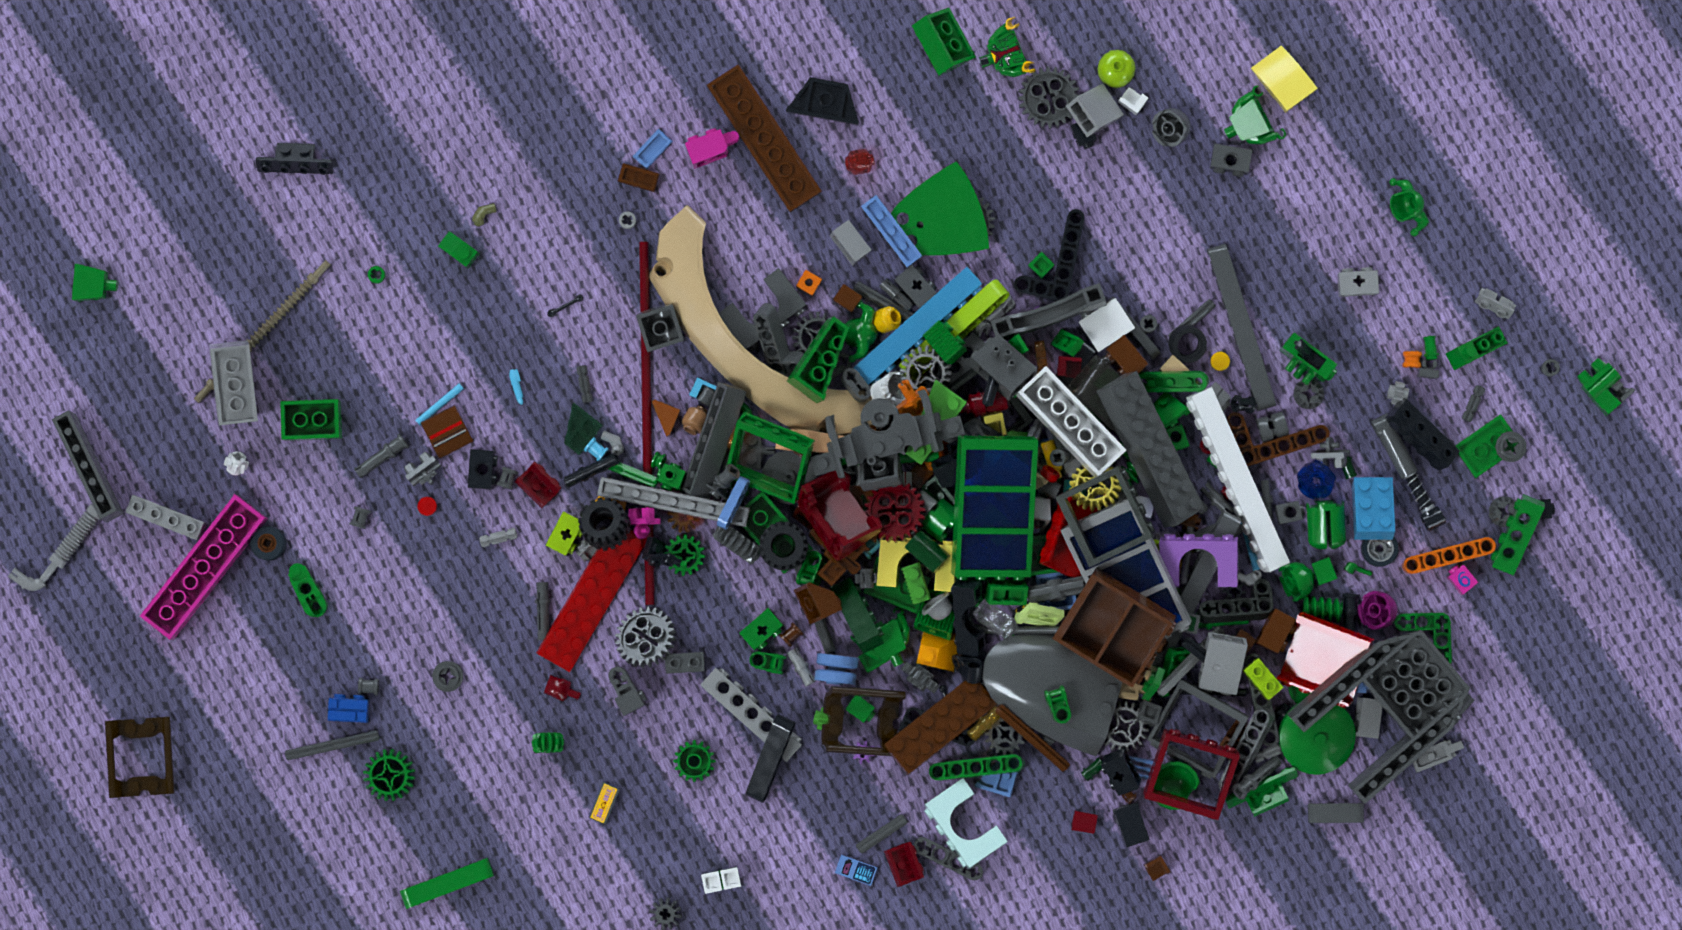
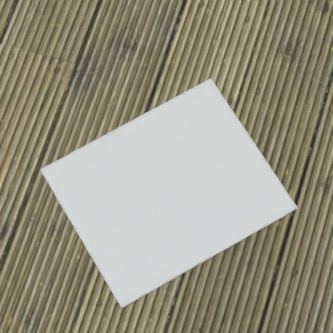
(1106, 325)

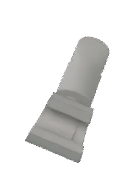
(985, 325)

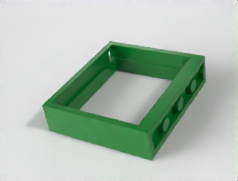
(780, 436)

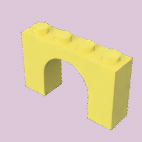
(893, 553)

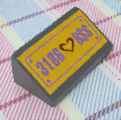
(604, 803)

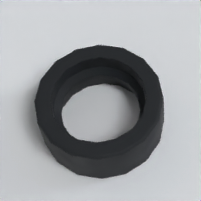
(1177, 334)

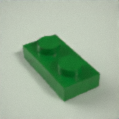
(1067, 343)

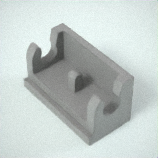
(850, 242)
(1367, 718)

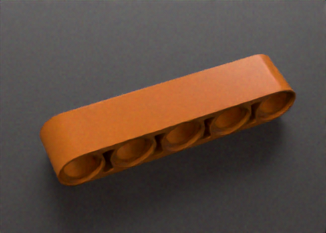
(1457, 551)

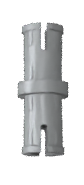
(801, 667)

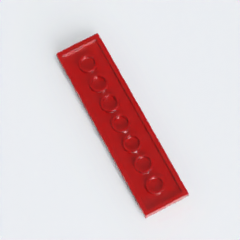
(589, 602)

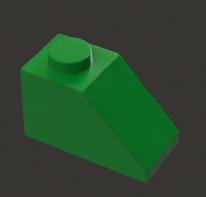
(458, 249)

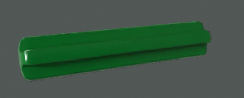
(635, 474)

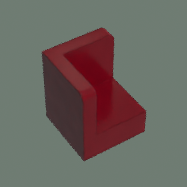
(1068, 366)
(1084, 822)

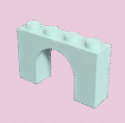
(969, 851)

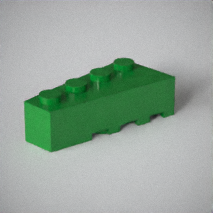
(817, 364)

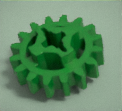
(685, 546)

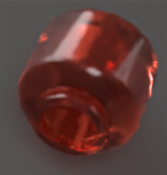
(859, 161)

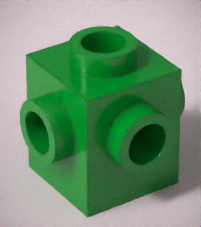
(677, 479)

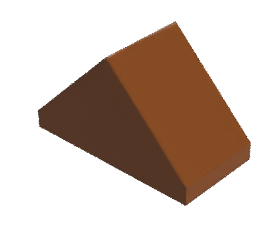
(667, 415)

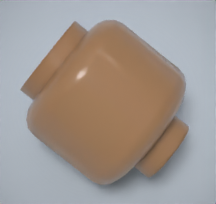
(694, 420)

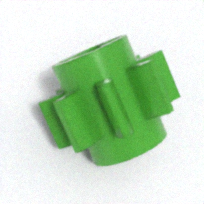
(820, 718)

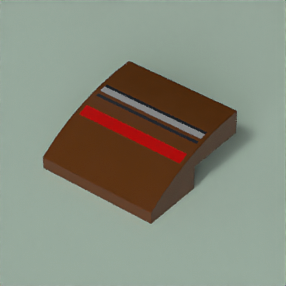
(446, 431)

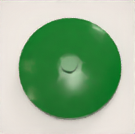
(1320, 747)

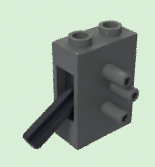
(1002, 368)

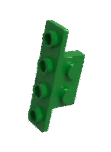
(1267, 795)

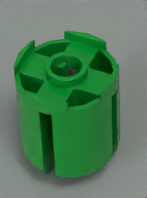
(1317, 524)

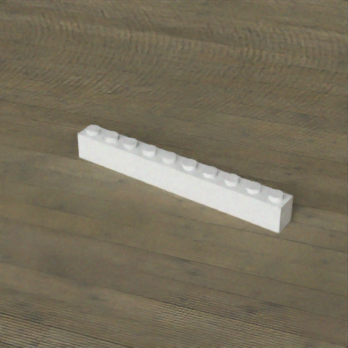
(1237, 479)

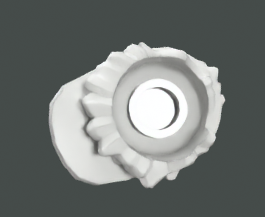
(888, 388)

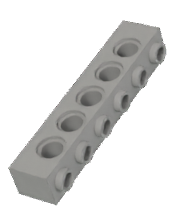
(711, 685)

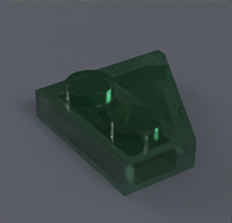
(580, 429)

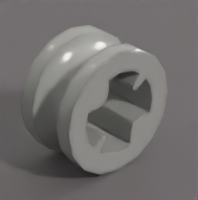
(628, 214)

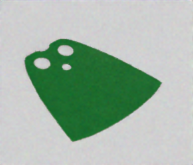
(948, 212)

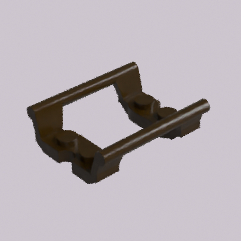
(835, 711)
(135, 785)

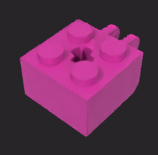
(710, 146)

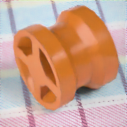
(1412, 359)

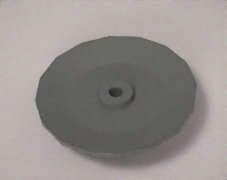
(785, 468)

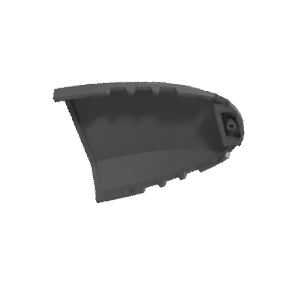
(1030, 663)

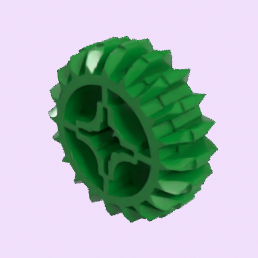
(387, 766)

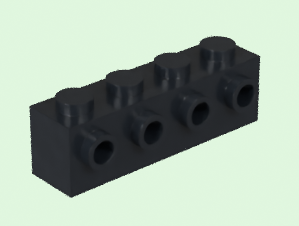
(1422, 435)

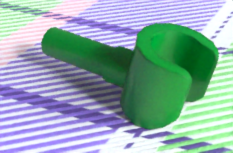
(1352, 567)

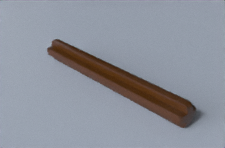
(1032, 737)

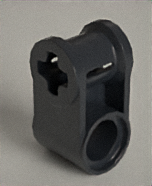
(969, 667)

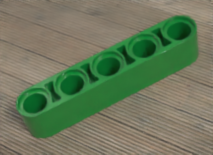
(967, 771)
(446, 883)

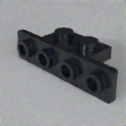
(294, 159)

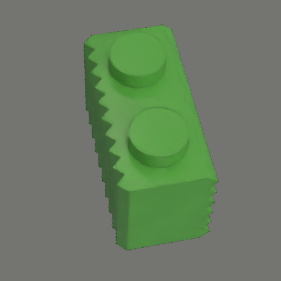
(916, 583)

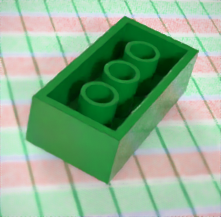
(761, 516)

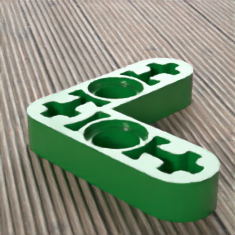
(1431, 625)

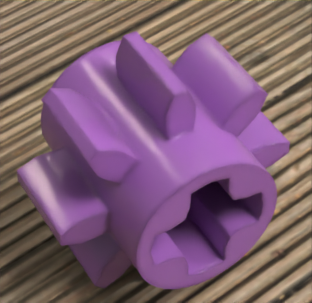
(866, 756)

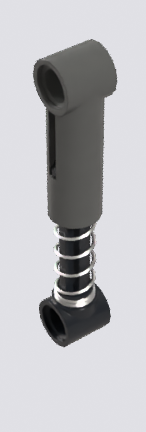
(1407, 469)

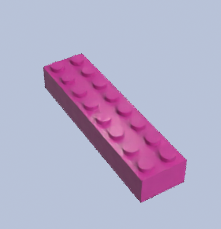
(203, 567)

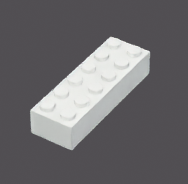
(1071, 422)

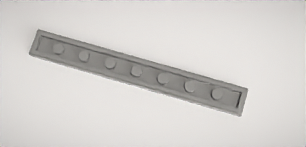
(668, 500)

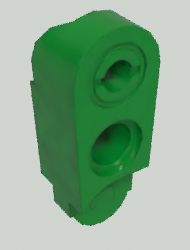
(298, 577)

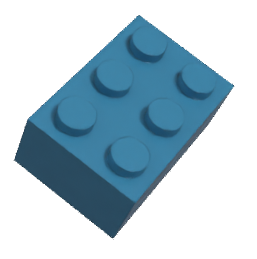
(1373, 508)

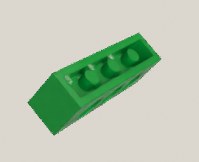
(1509, 562)

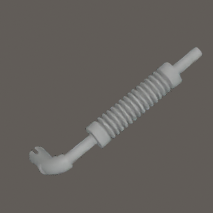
(65, 550)

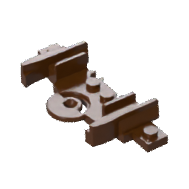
(835, 569)

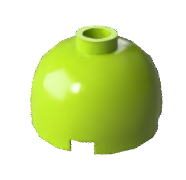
(1116, 68)

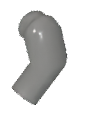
(615, 442)

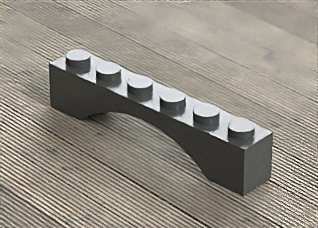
(1066, 308)

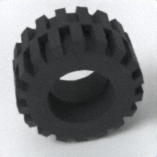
(614, 533)
(791, 561)

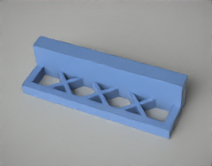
(891, 231)

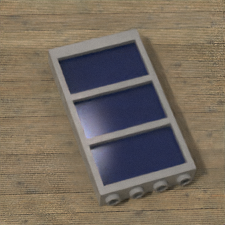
(1137, 566)

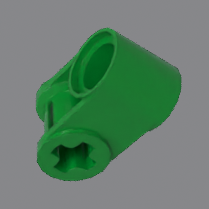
(808, 571)
(769, 662)
(1058, 703)

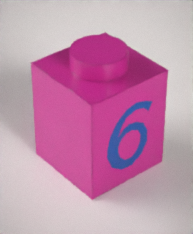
(1461, 578)

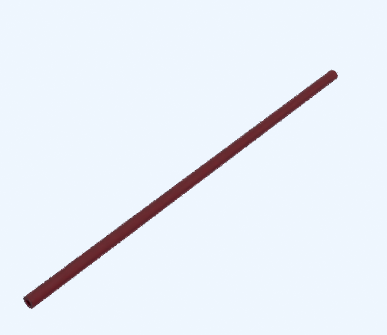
(646, 405)

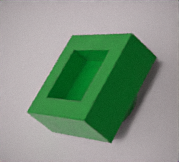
(1041, 265)

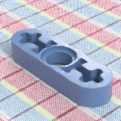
(733, 502)

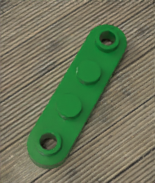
(1174, 381)

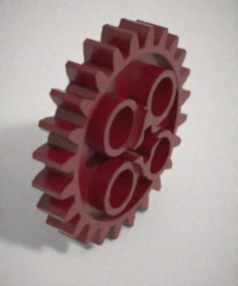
(895, 494)

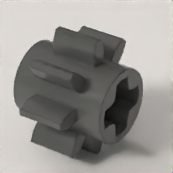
(866, 578)

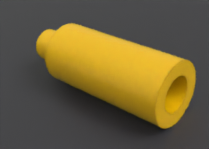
(1047, 448)

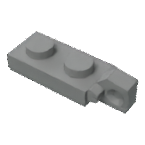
(1437, 754)

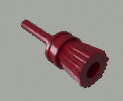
(976, 408)

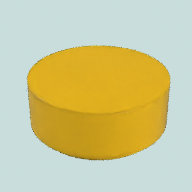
(1219, 361)

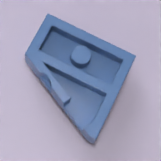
(1002, 783)

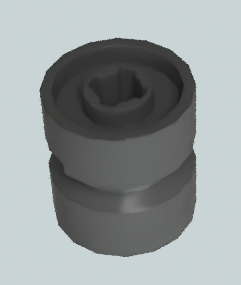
(1278, 424)

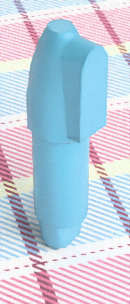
(515, 382)

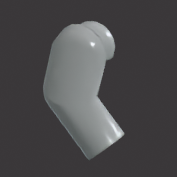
(1249, 579)

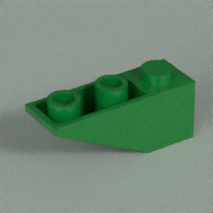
(1476, 348)

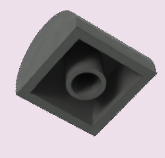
(659, 327)
(885, 473)

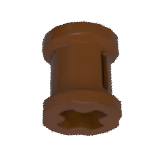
(791, 634)

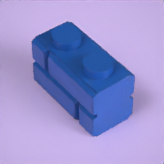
(348, 709)

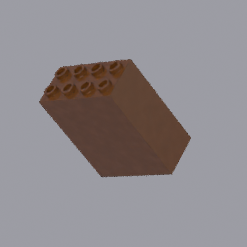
(1115, 628)

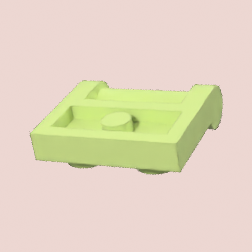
(1039, 615)

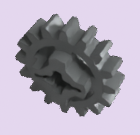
(920, 677)
(994, 743)

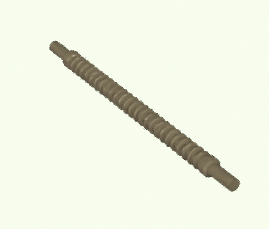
(311, 279)

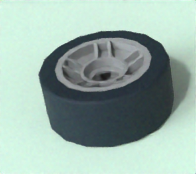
(1376, 558)

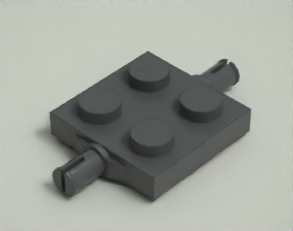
(751, 452)

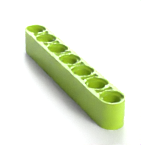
(968, 317)

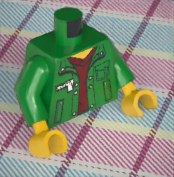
(1006, 52)

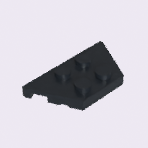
(825, 101)

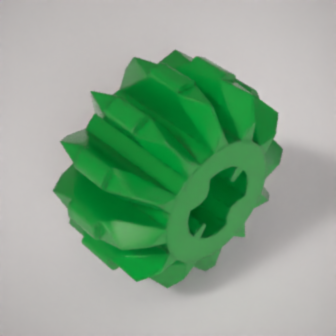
(547, 742)

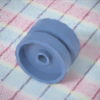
(836, 669)

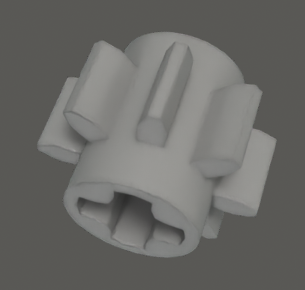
(1397, 392)

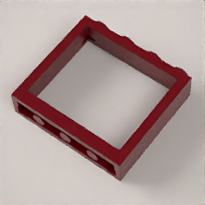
(1180, 802)

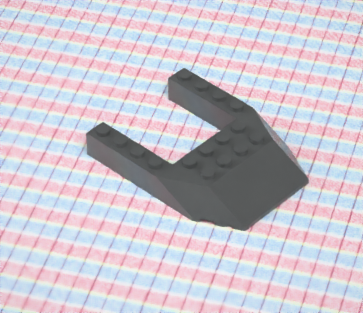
(1411, 685)

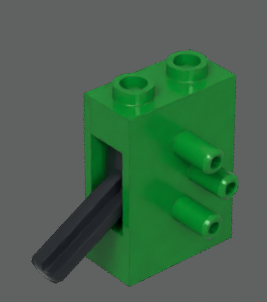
(1308, 359)

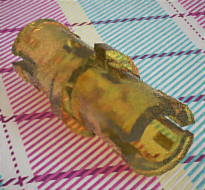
(985, 723)

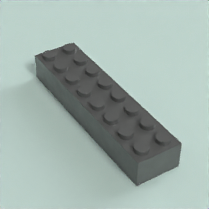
(1150, 449)

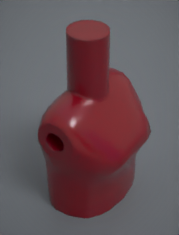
(560, 689)

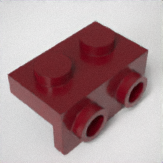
(538, 484)
(904, 863)

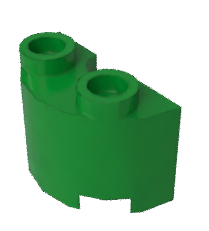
(939, 521)

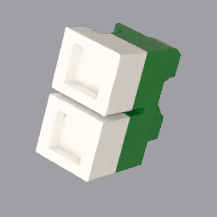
(720, 880)

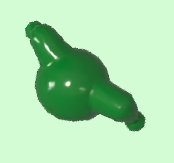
(1408, 205)
(861, 332)

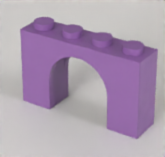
(1222, 548)

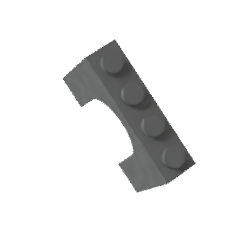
(789, 305)

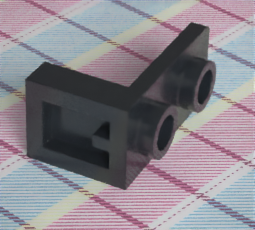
(654, 554)

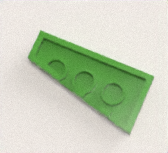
(948, 406)

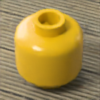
(887, 319)

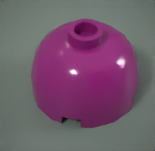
(1377, 610)

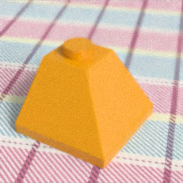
(937, 652)

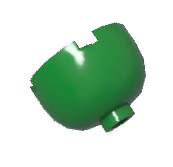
(1297, 580)

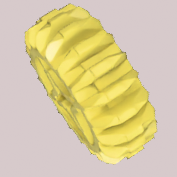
(1090, 500)

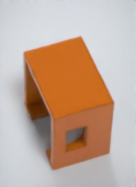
(808, 289)

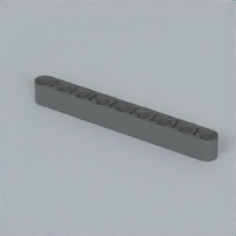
(1241, 326)
(1200, 577)

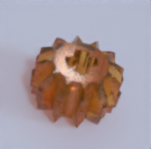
(682, 524)

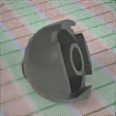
(1171, 127)

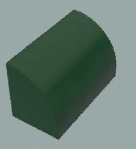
(927, 551)

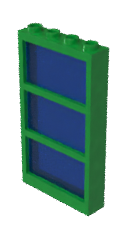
(994, 507)

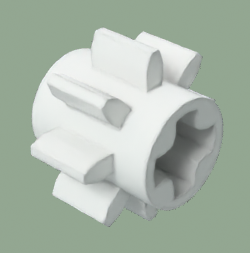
(236, 463)

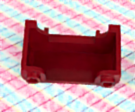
(836, 514)

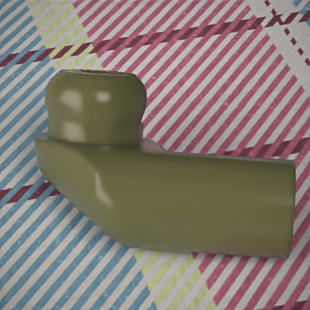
(481, 212)

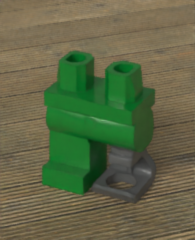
(1598, 386)

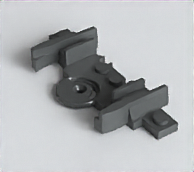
(867, 443)

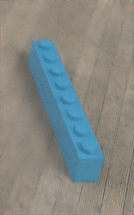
(911, 331)

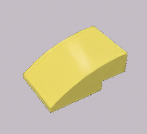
(1284, 79)

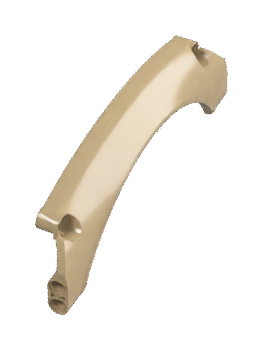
(686, 288)

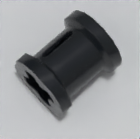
(1242, 404)

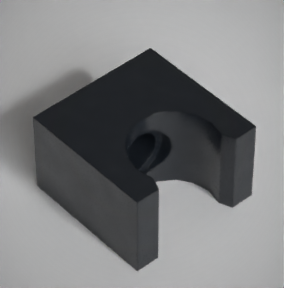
(1131, 824)

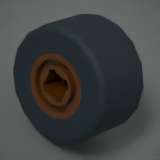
(268, 543)

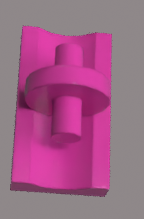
(641, 524)

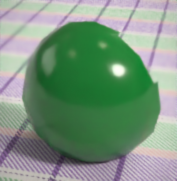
(1177, 780)

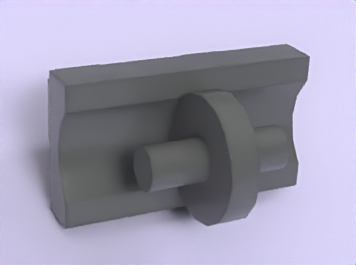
(1338, 456)
(424, 471)

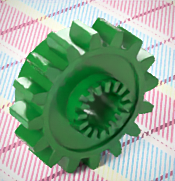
(694, 750)

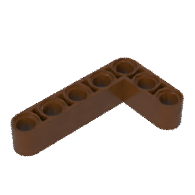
(1274, 444)

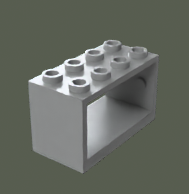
(233, 382)

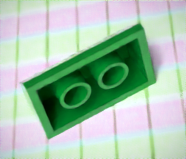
(943, 41)

